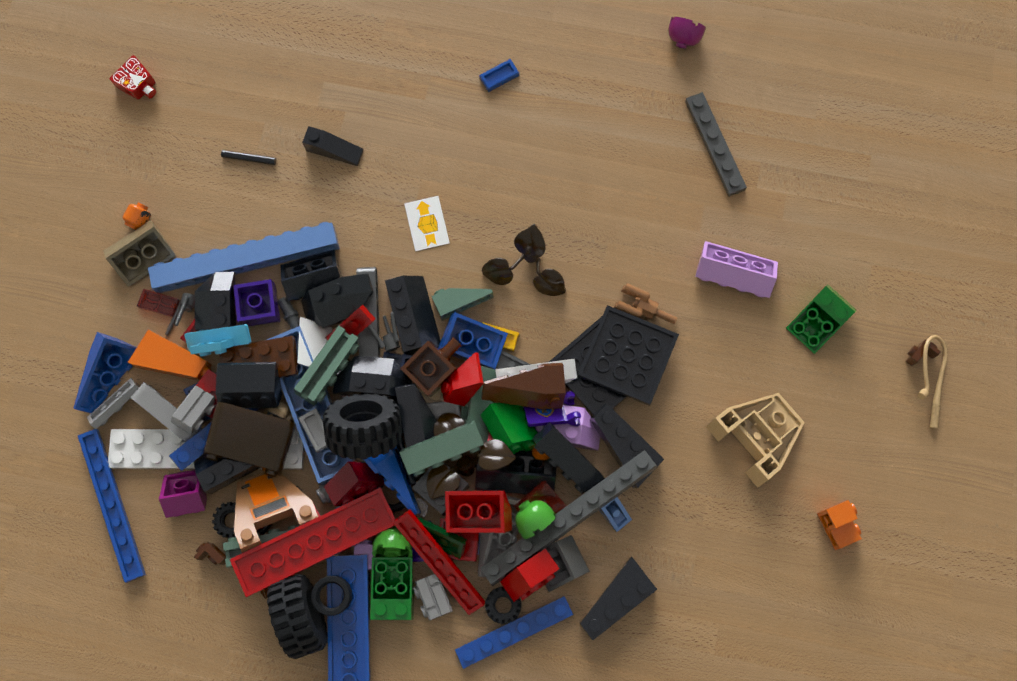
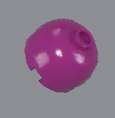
(685, 32)

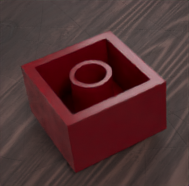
(352, 482)

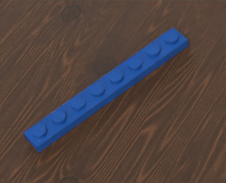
(111, 506)

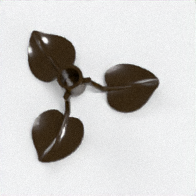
(532, 246)
(493, 456)

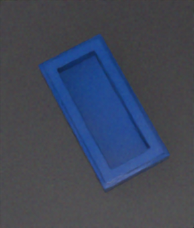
(499, 75)

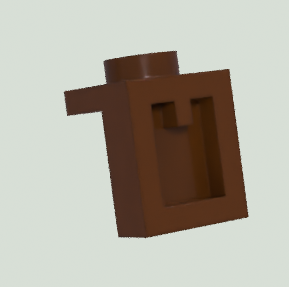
(215, 554)

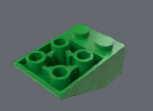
(821, 319)
(392, 588)

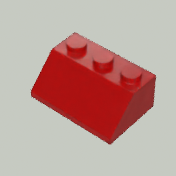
(477, 512)

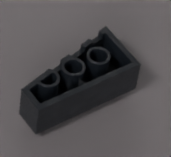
(622, 439)

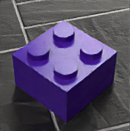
(256, 303)

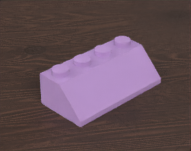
(737, 269)

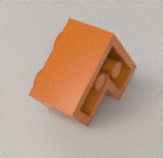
(840, 525)

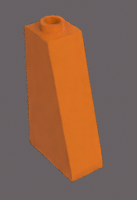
(166, 357)

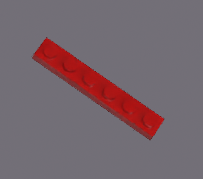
(439, 562)

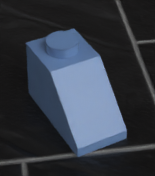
(615, 514)

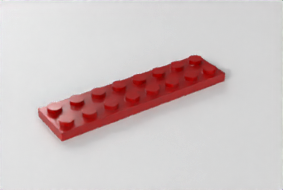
(312, 542)

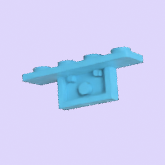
(217, 339)

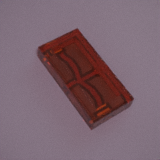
(158, 303)

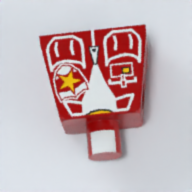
(134, 79)

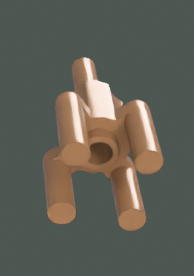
(642, 305)

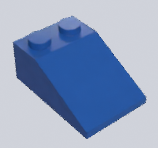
(474, 338)

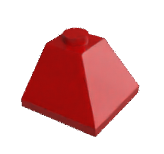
(463, 382)

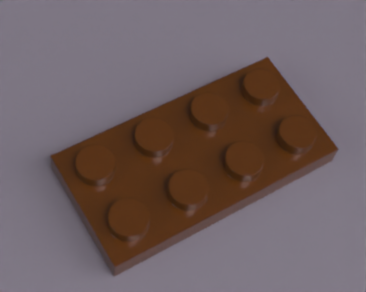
(276, 350)

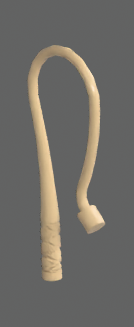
(924, 392)

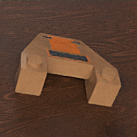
(265, 501)

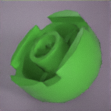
(533, 517)
(391, 544)

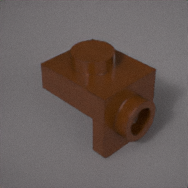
(916, 352)

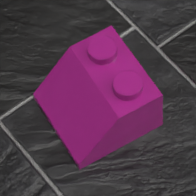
(182, 494)

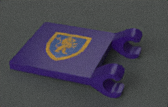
(542, 417)

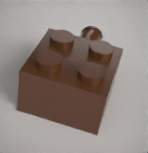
(431, 366)

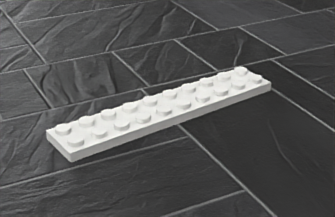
(153, 446)

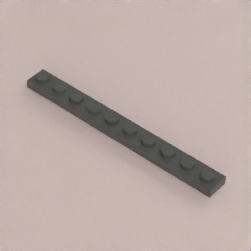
(570, 517)

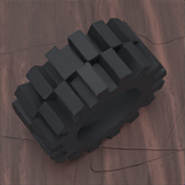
(219, 520)
(492, 612)

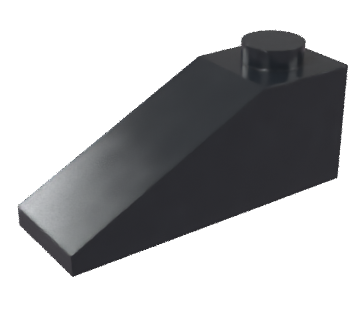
(331, 146)

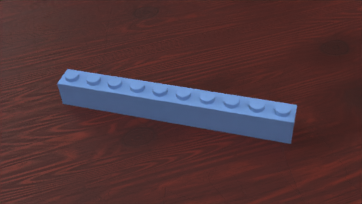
(244, 257)

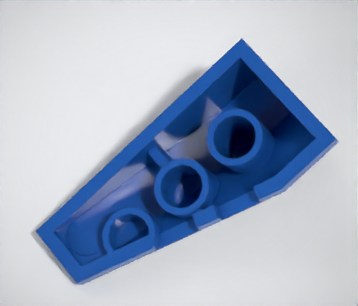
(103, 370)
(394, 477)

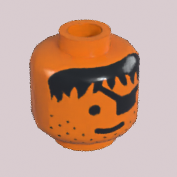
(136, 215)

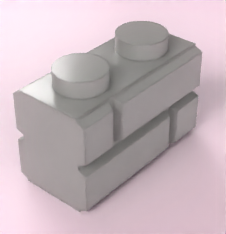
(193, 409)
(433, 597)

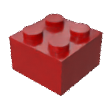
(530, 576)

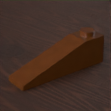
(534, 388)

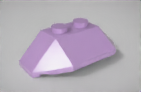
(580, 436)

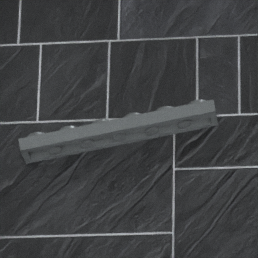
(715, 144)

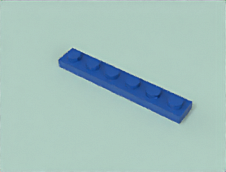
(192, 448)
(513, 632)

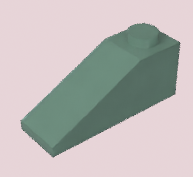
(459, 300)

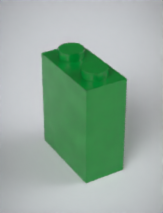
(510, 426)

